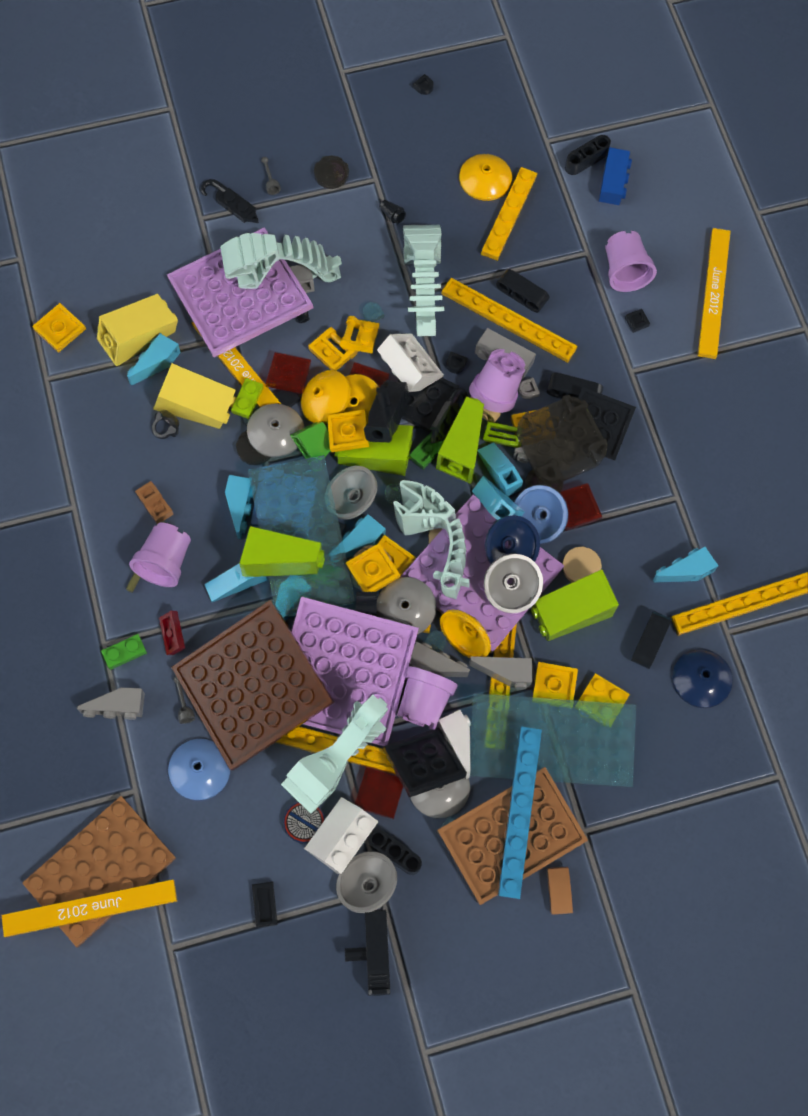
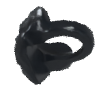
(169, 418)

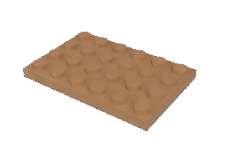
(479, 836)
(105, 857)

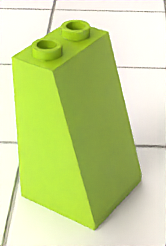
(460, 446)
(382, 456)
(279, 554)
(575, 606)

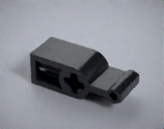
(366, 603)

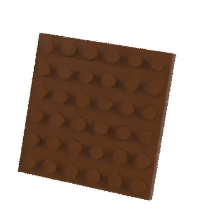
(252, 685)

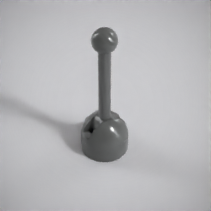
(272, 182)
(185, 714)

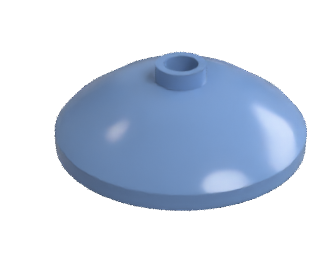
(540, 499)
(200, 783)

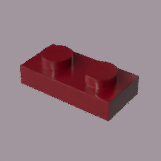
(172, 633)

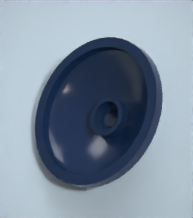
(519, 533)
(694, 687)

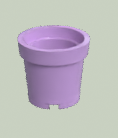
(628, 262)
(499, 381)
(161, 555)
(425, 697)

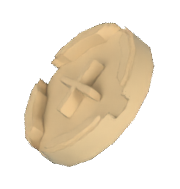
(580, 563)

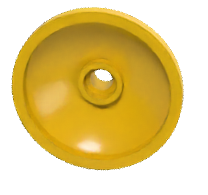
(485, 184)
(363, 390)
(325, 395)
(465, 633)

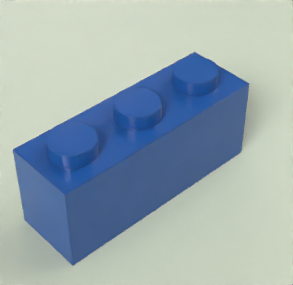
(615, 176)

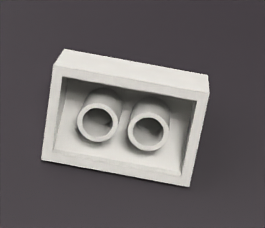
(409, 361)
(341, 835)

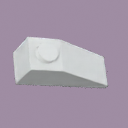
(457, 732)

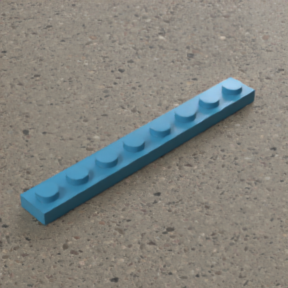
(519, 813)

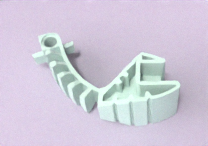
(423, 250)
(254, 254)
(425, 511)
(318, 774)

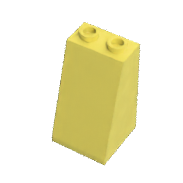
(133, 327)
(195, 397)

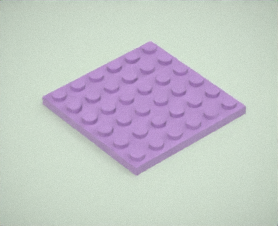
(235, 314)
(476, 524)
(354, 660)

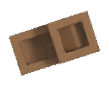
(154, 502)
(559, 890)

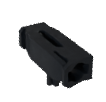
(386, 411)
(374, 953)

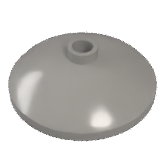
(274, 440)
(353, 491)
(523, 590)
(418, 595)
(443, 801)
(360, 875)

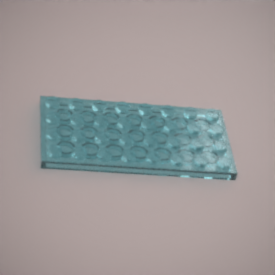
(299, 502)
(578, 738)

